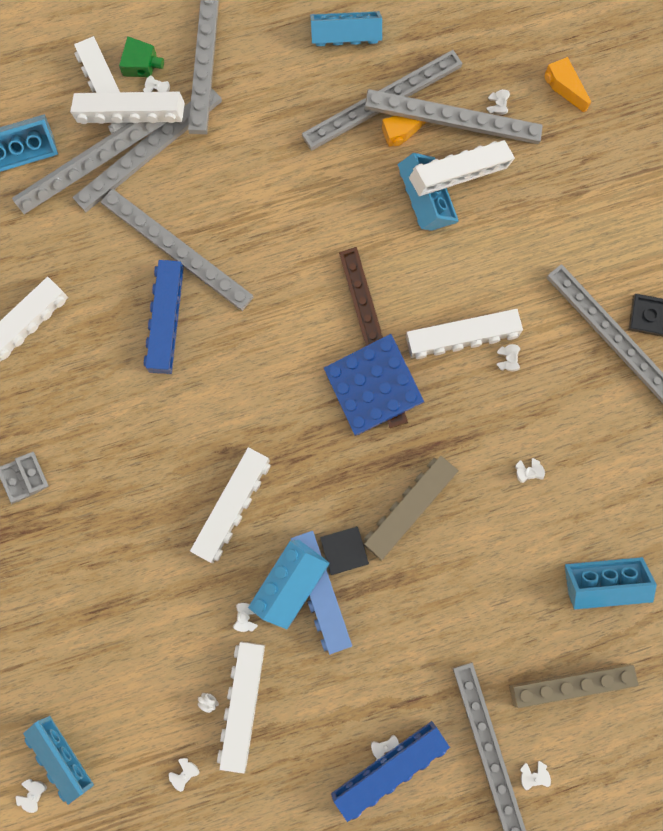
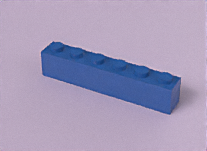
(164, 317)
(389, 771)

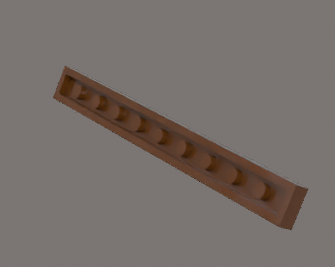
(364, 307)

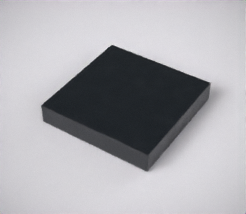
(646, 315)
(344, 550)

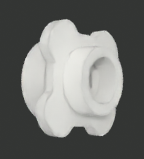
(207, 702)

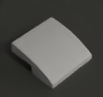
(22, 478)

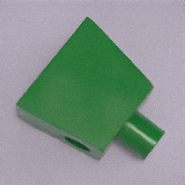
(139, 59)

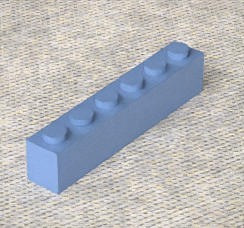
(326, 607)

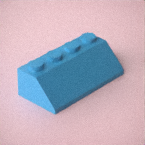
(346, 27)
(26, 142)
(432, 209)
(609, 583)
(288, 584)
(58, 759)

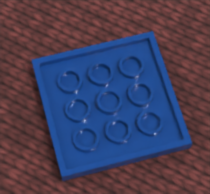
(373, 385)

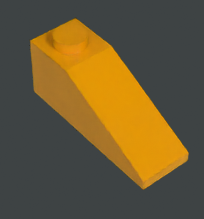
(567, 83)
(399, 129)

